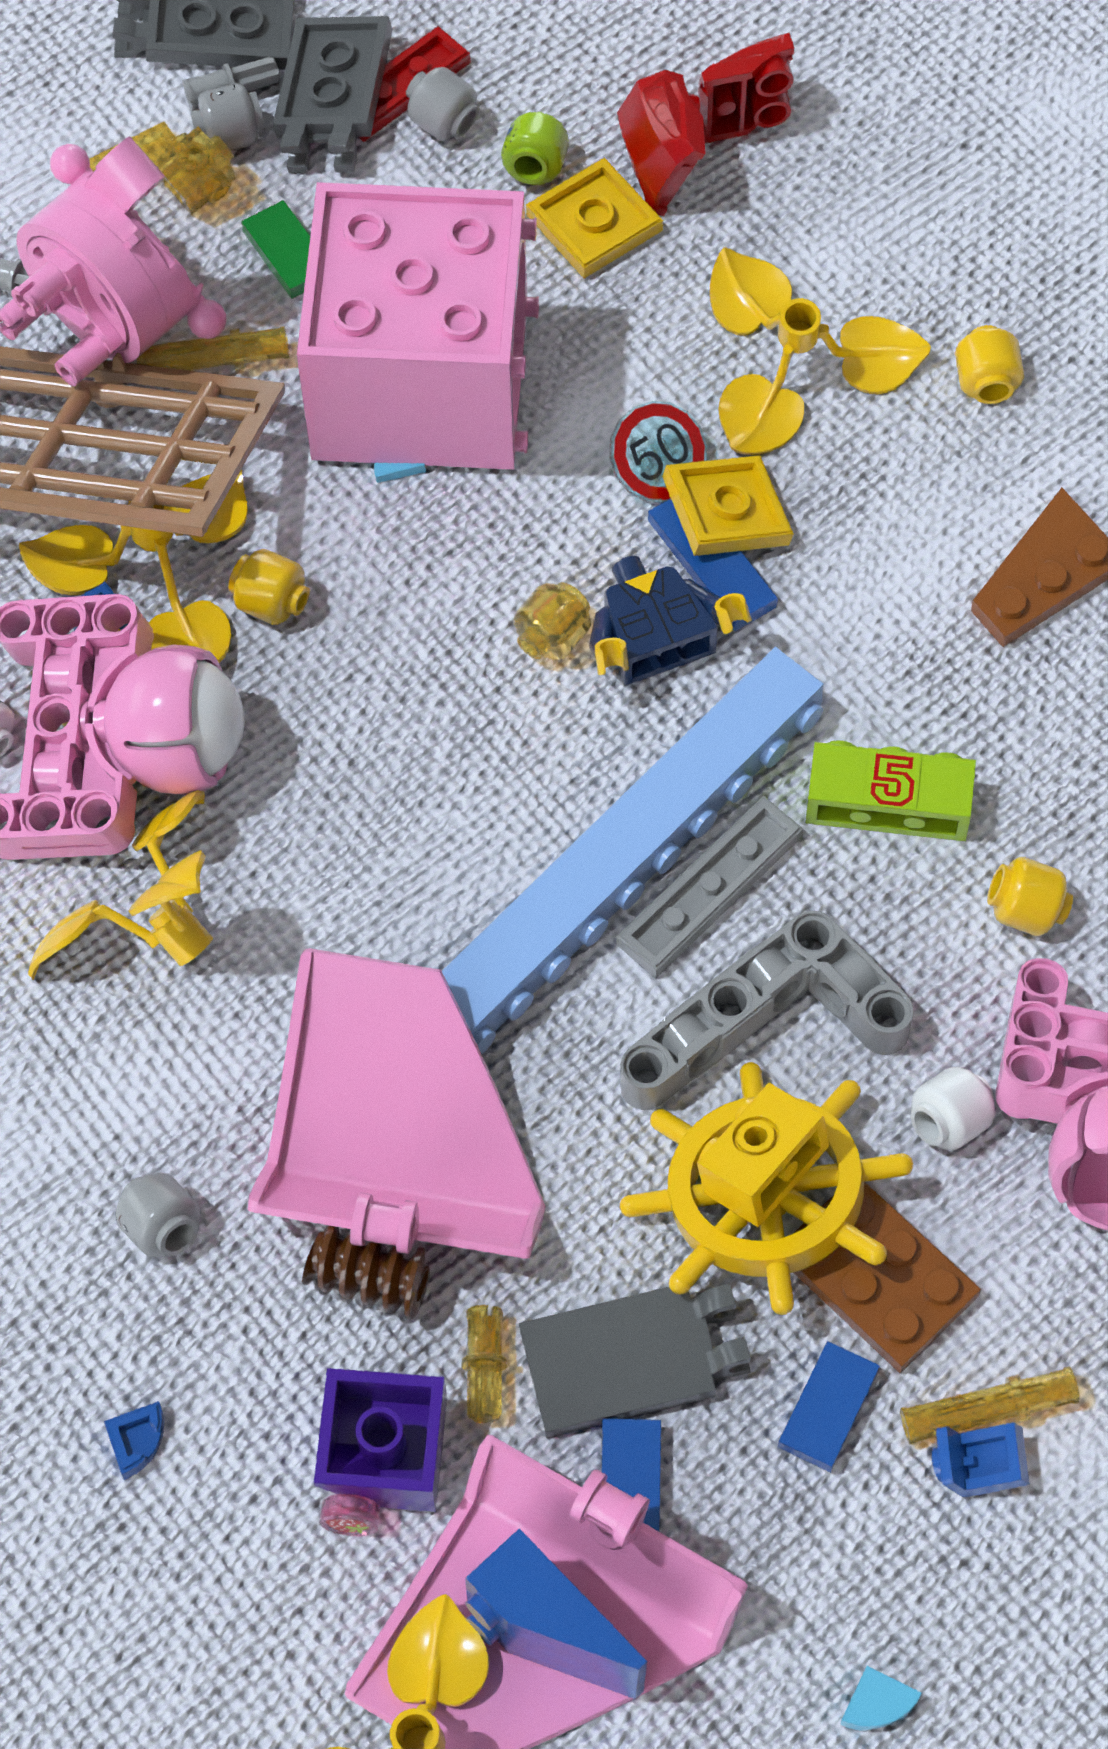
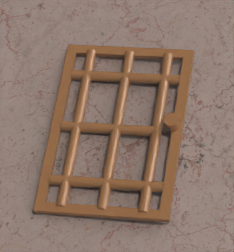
(109, 392)

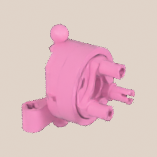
(103, 265)

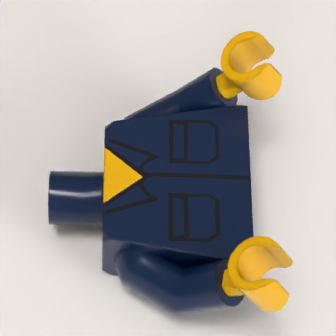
(658, 621)

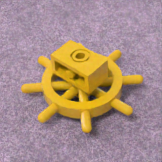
(755, 1163)

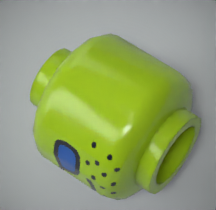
(535, 148)

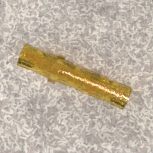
(219, 351)
(990, 1405)

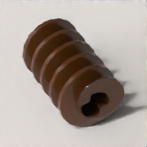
(368, 1269)

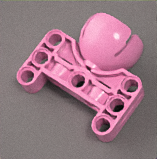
(1059, 1074)

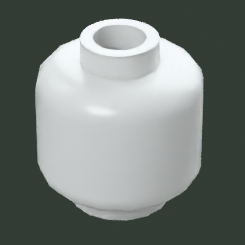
(952, 1108)

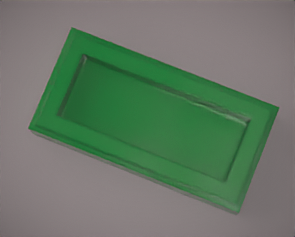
(281, 244)

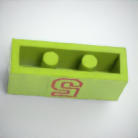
(891, 790)

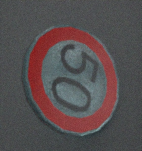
(648, 441)

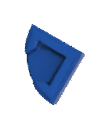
(136, 1437)

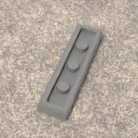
(709, 887)

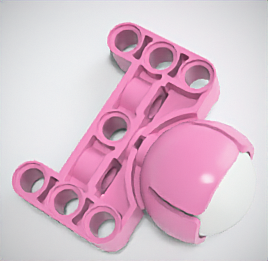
(131, 718)

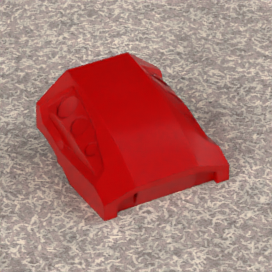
(747, 89)
(662, 135)

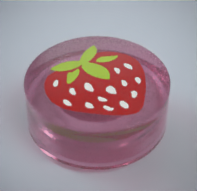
(349, 1515)

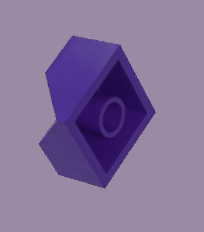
(382, 1437)

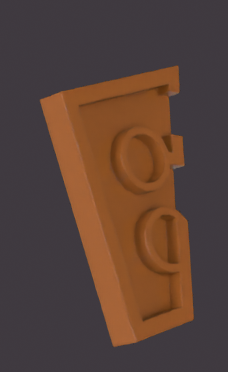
(1045, 571)

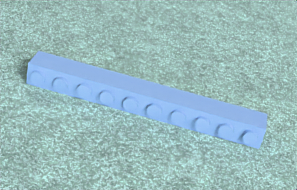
(631, 843)

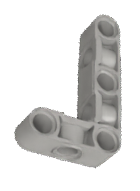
(762, 986)

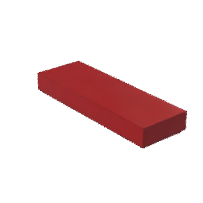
(429, 52)

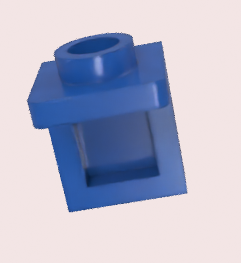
(981, 1459)

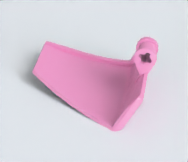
(644, 1583)

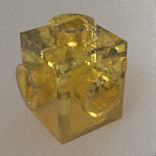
(196, 169)

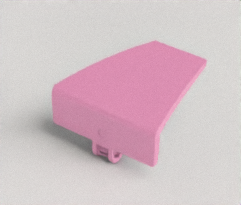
(393, 1116)

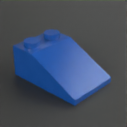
(547, 1620)

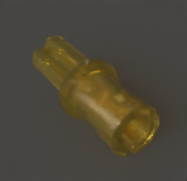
(484, 1363)

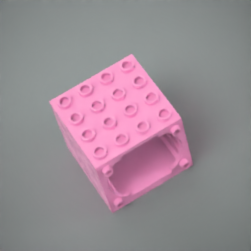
(415, 325)

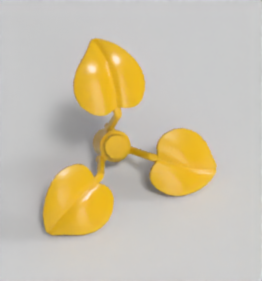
(762, 414)
(77, 557)
(173, 922)
(433, 1662)

